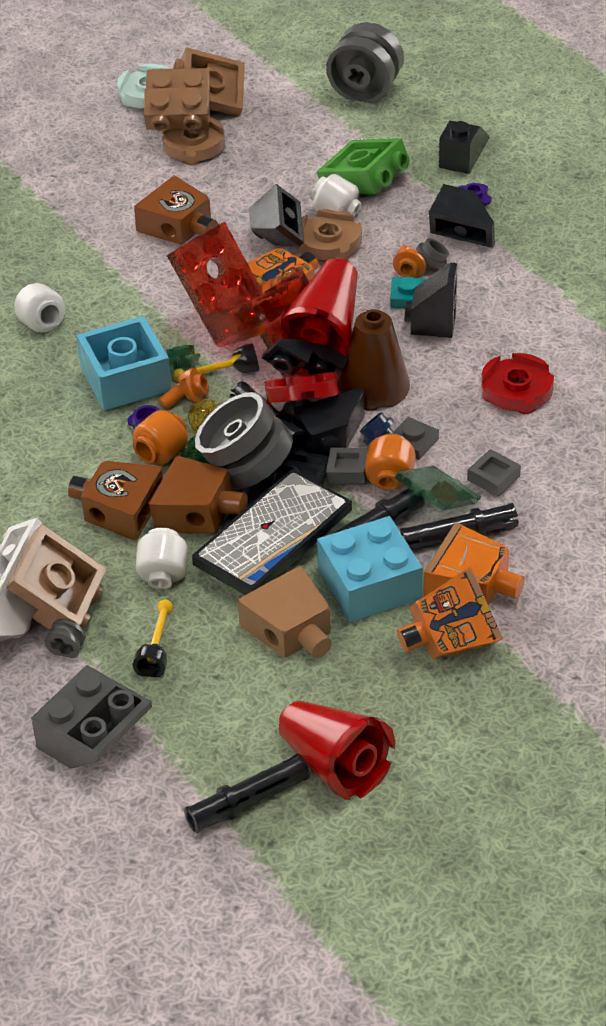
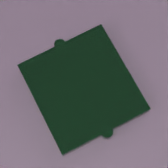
(437, 487)

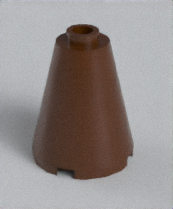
(375, 362)

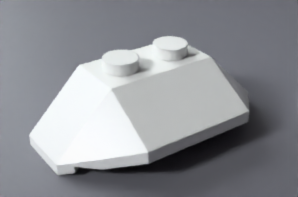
(14, 611)

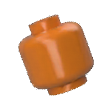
(160, 437)
(387, 457)

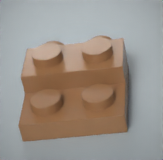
(225, 79)
(177, 99)
(56, 579)

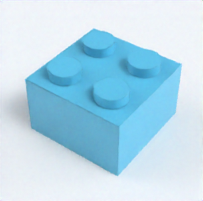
(124, 363)
(369, 568)

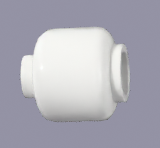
(336, 195)
(39, 308)
(161, 558)

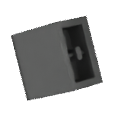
(87, 718)

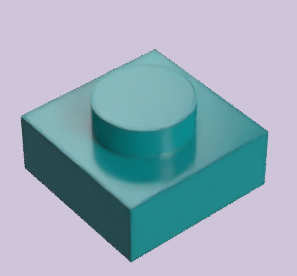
(403, 290)

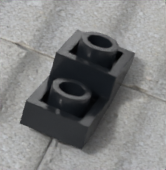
(293, 354)

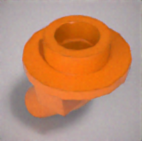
(409, 262)
(190, 384)

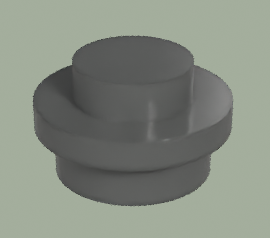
(433, 253)

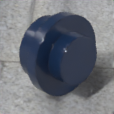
(376, 427)

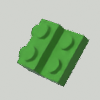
(368, 163)

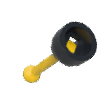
(243, 360)
(153, 652)

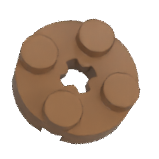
(194, 145)
(343, 242)

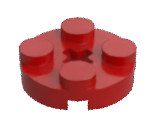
(500, 384)
(301, 387)

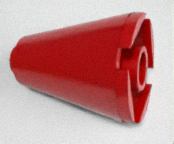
(324, 307)
(339, 746)

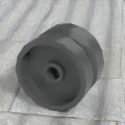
(365, 62)
(244, 439)

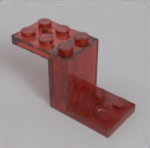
(234, 303)

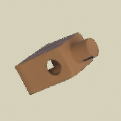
(288, 615)

